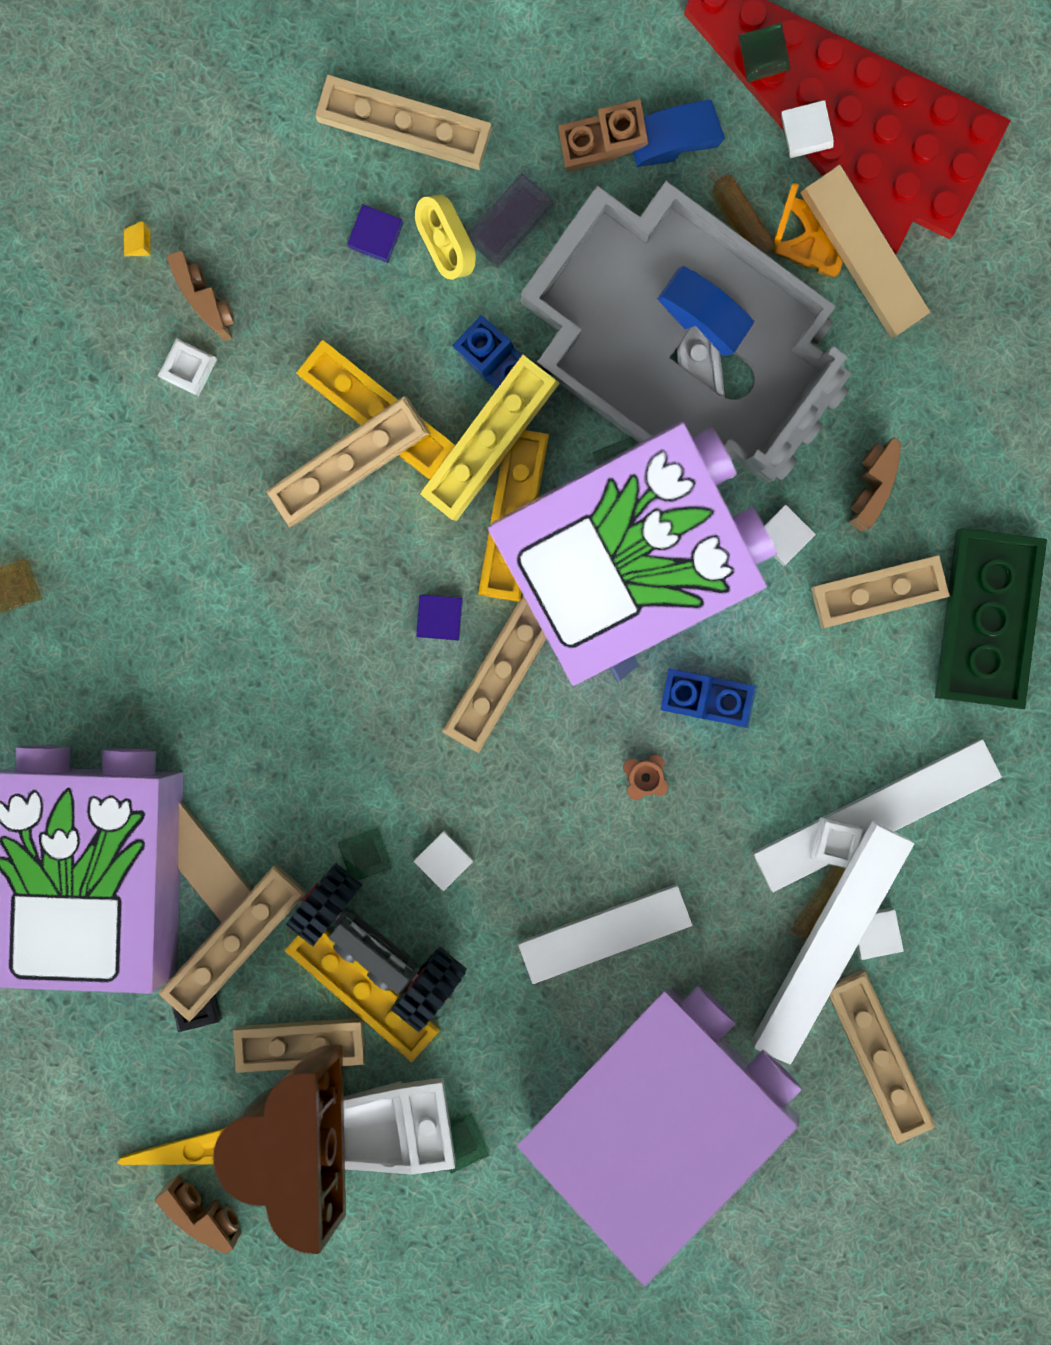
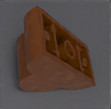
(291, 1152)

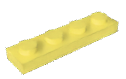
(489, 438)

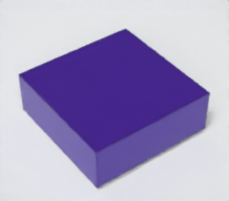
(375, 233)
(439, 617)

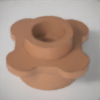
(656, 782)

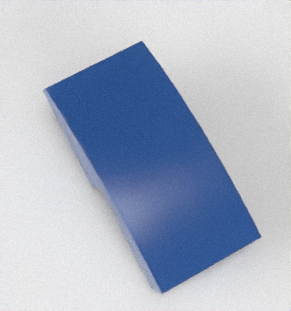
(679, 130)
(702, 304)
(487, 351)
(708, 698)

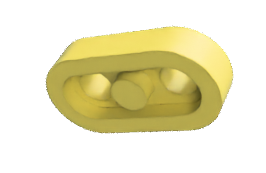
(445, 236)

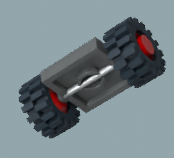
(384, 960)

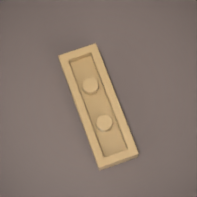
(880, 591)
(286, 1044)

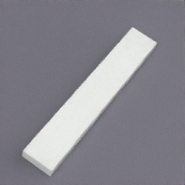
(889, 806)
(832, 942)

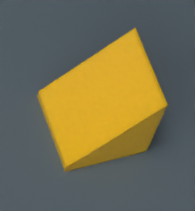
(137, 240)

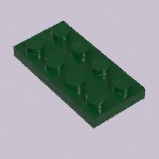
(990, 618)

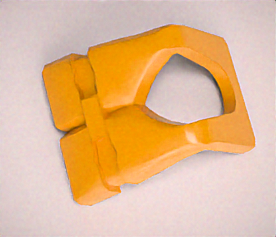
(812, 247)

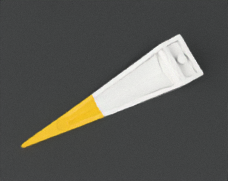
(385, 1130)

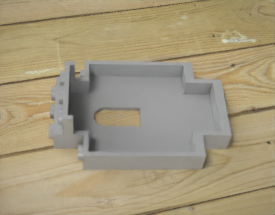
(619, 338)

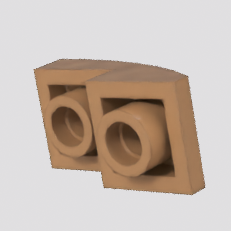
(605, 137)
(205, 302)
(880, 474)
(209, 1225)

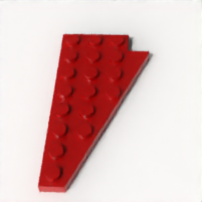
(897, 135)

